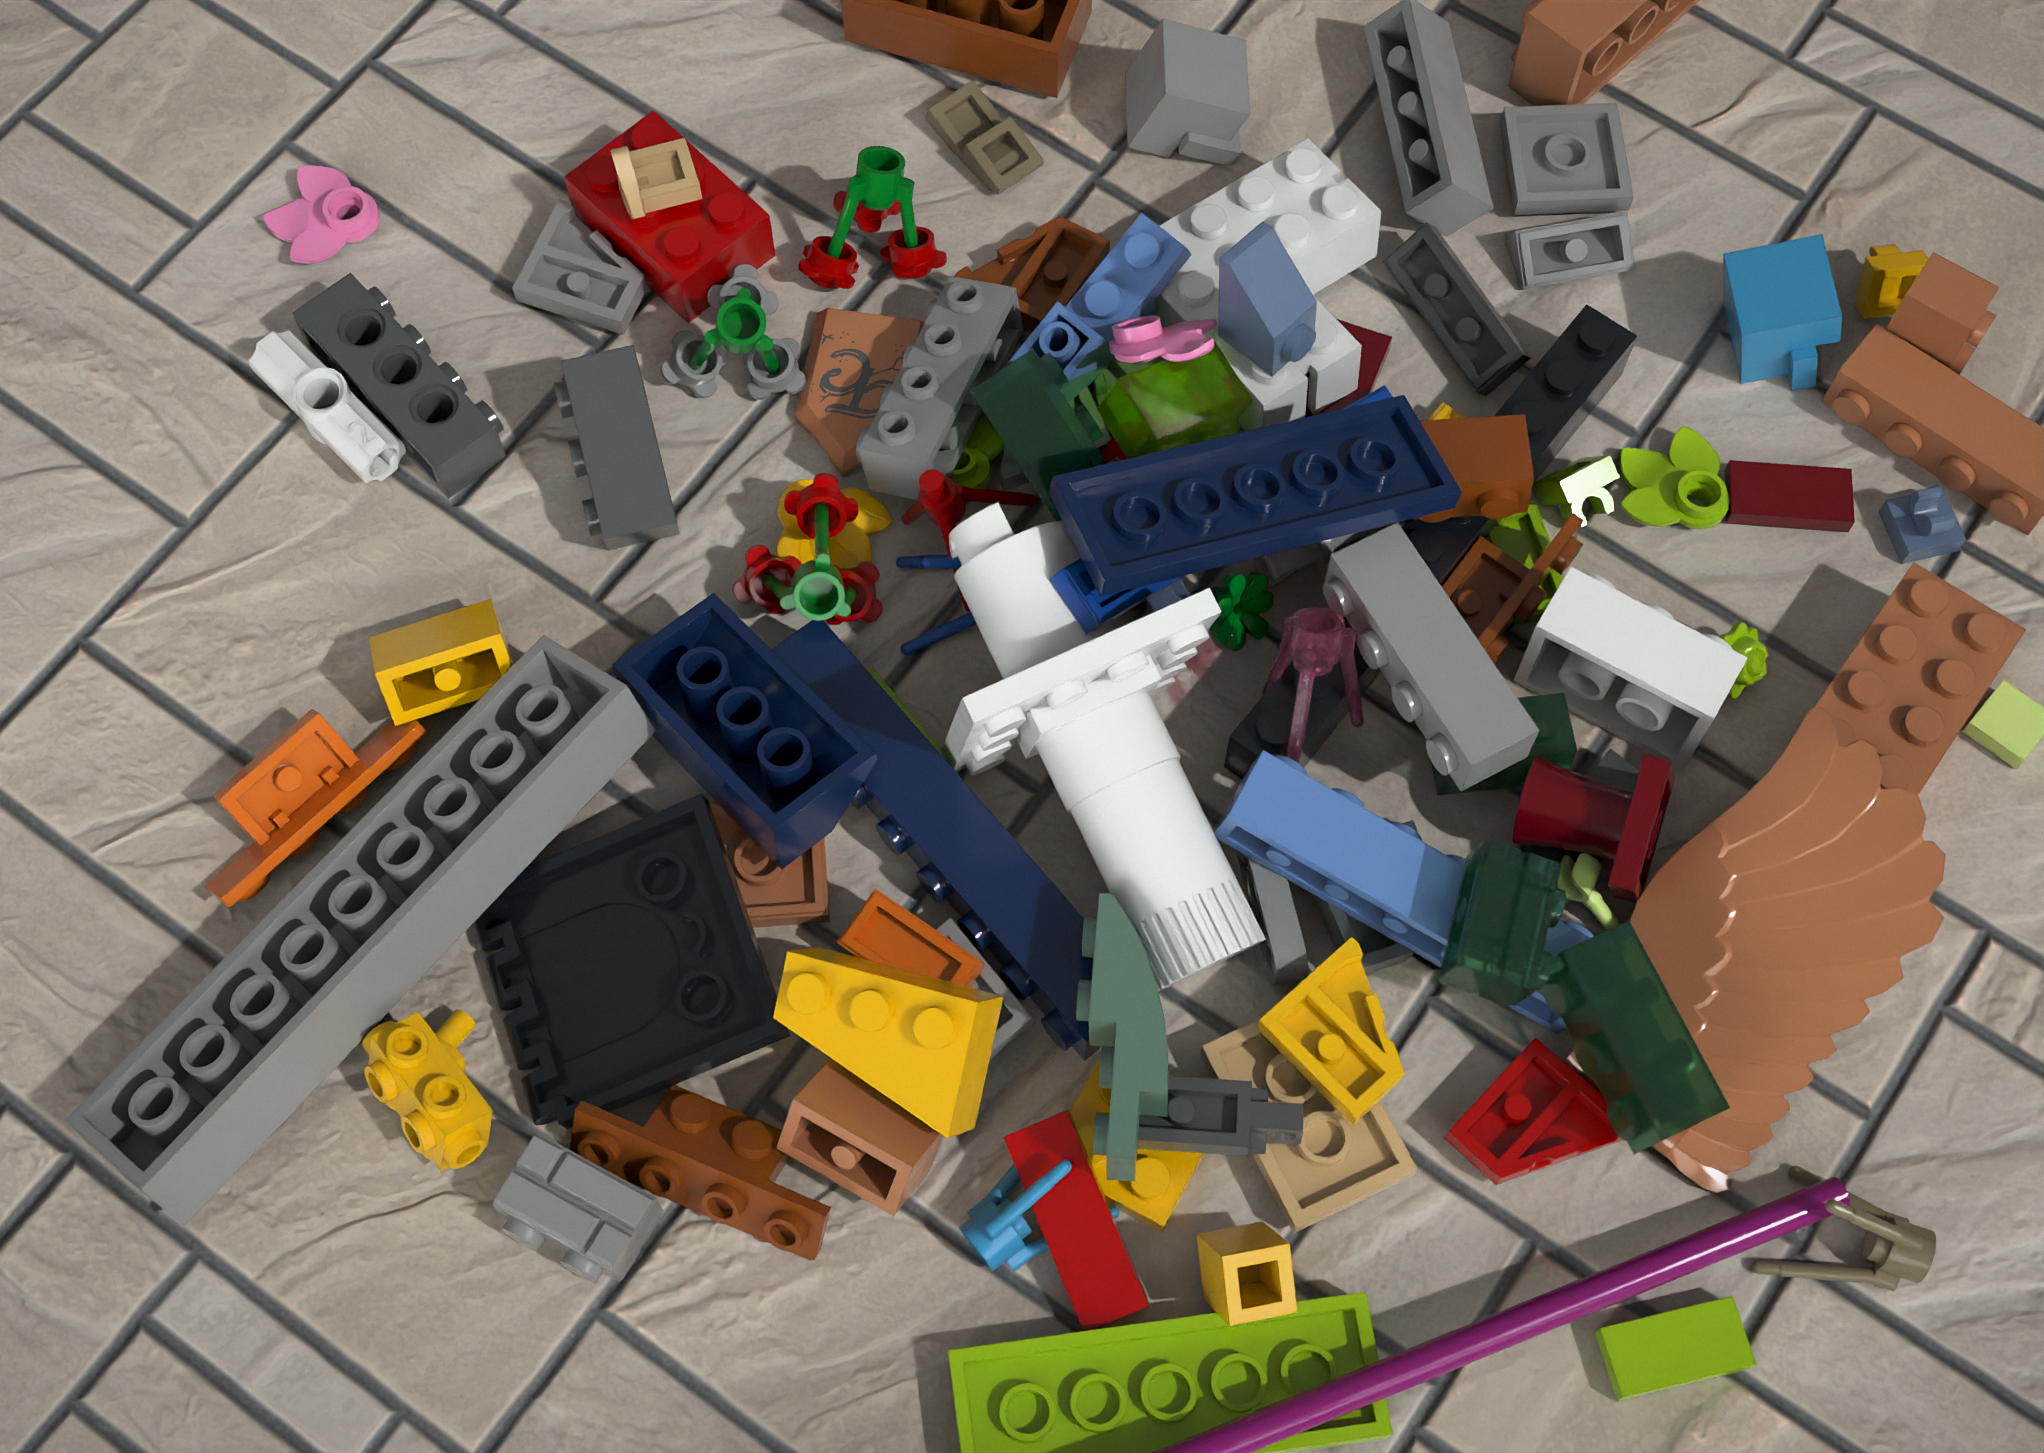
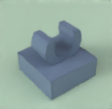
(1922, 525)

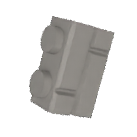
(576, 1209)

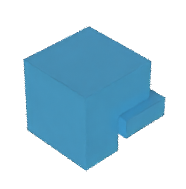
(1780, 308)

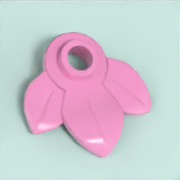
(318, 219)
(1145, 339)

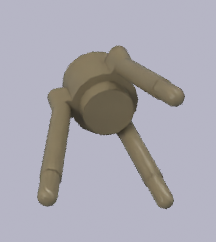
(1890, 1242)

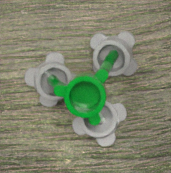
(741, 331)

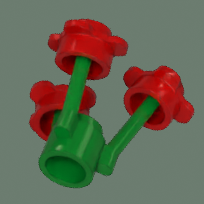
(869, 199)
(817, 586)

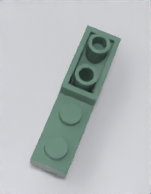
(1130, 1028)

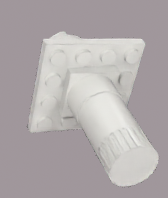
(1101, 738)

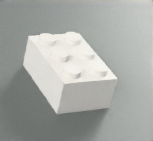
(1629, 667)

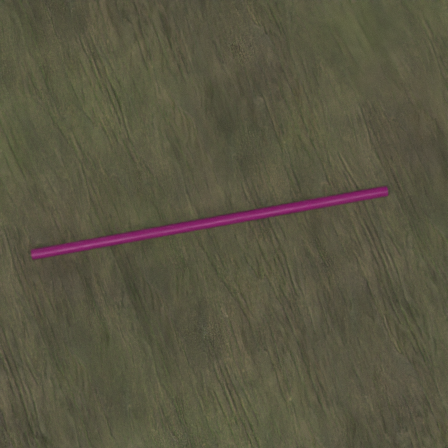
(1516, 1324)

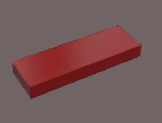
(1078, 1223)

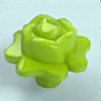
(1745, 641)

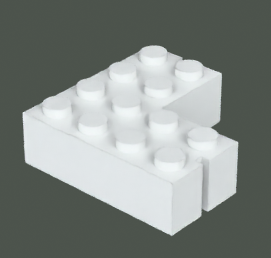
(1326, 232)

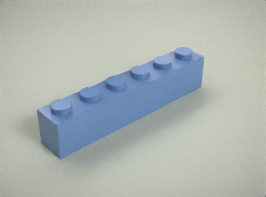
(1360, 863)

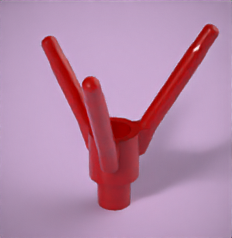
(947, 502)

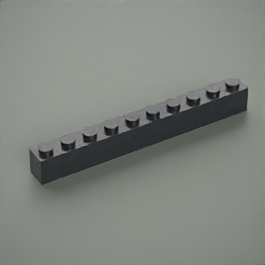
(1555, 403)

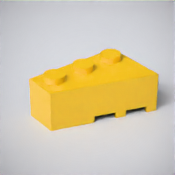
(896, 1030)

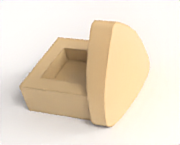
(656, 177)

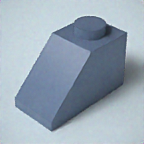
(1265, 302)

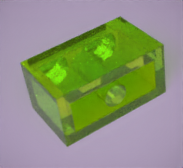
(1175, 404)

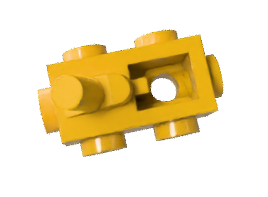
(427, 1086)

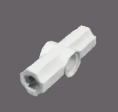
(344, 426)

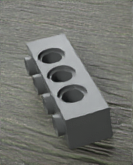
(448, 451)

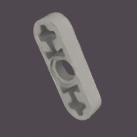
(1277, 917)

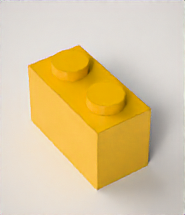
(440, 661)

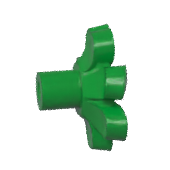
(1240, 604)

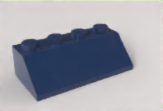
(747, 728)

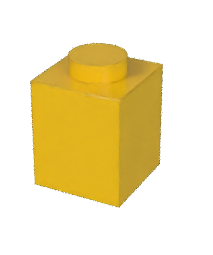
(1246, 1273)

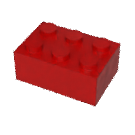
(681, 246)

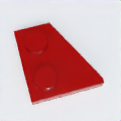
(1532, 1118)

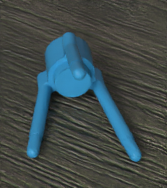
(998, 1227)

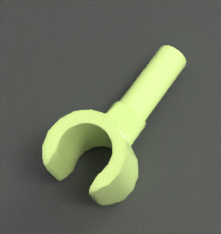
(1579, 881)

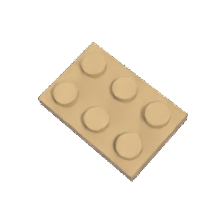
(1335, 1159)

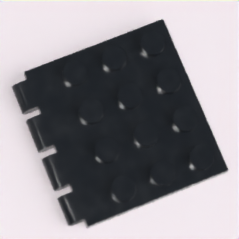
(628, 965)

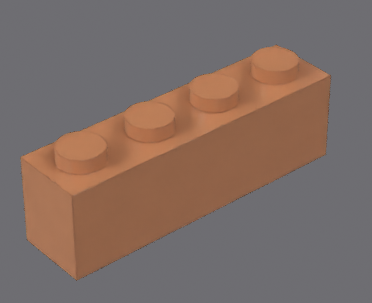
(1944, 426)

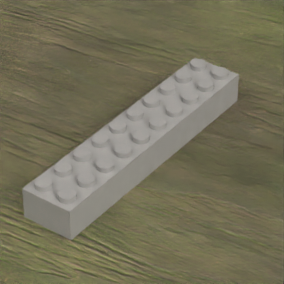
(361, 929)

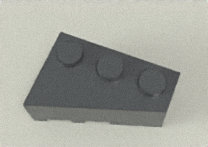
(616, 448)

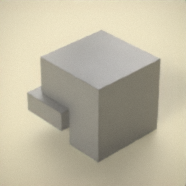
(1189, 93)

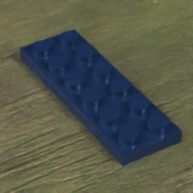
(1252, 494)

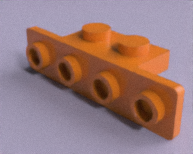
(296, 790)

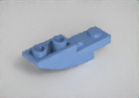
(1116, 291)

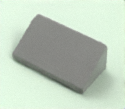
(1571, 250)

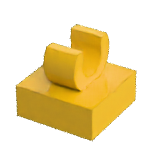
(1887, 279)

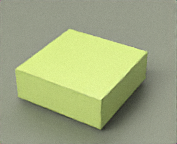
(2008, 724)

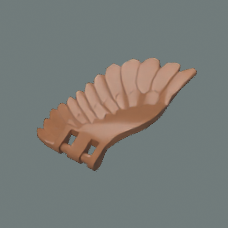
(1784, 929)

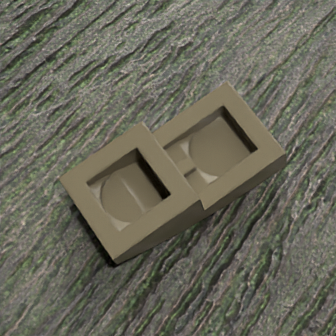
(982, 140)

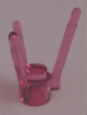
(1315, 642)

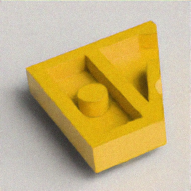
(1337, 1034)

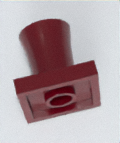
(1597, 818)

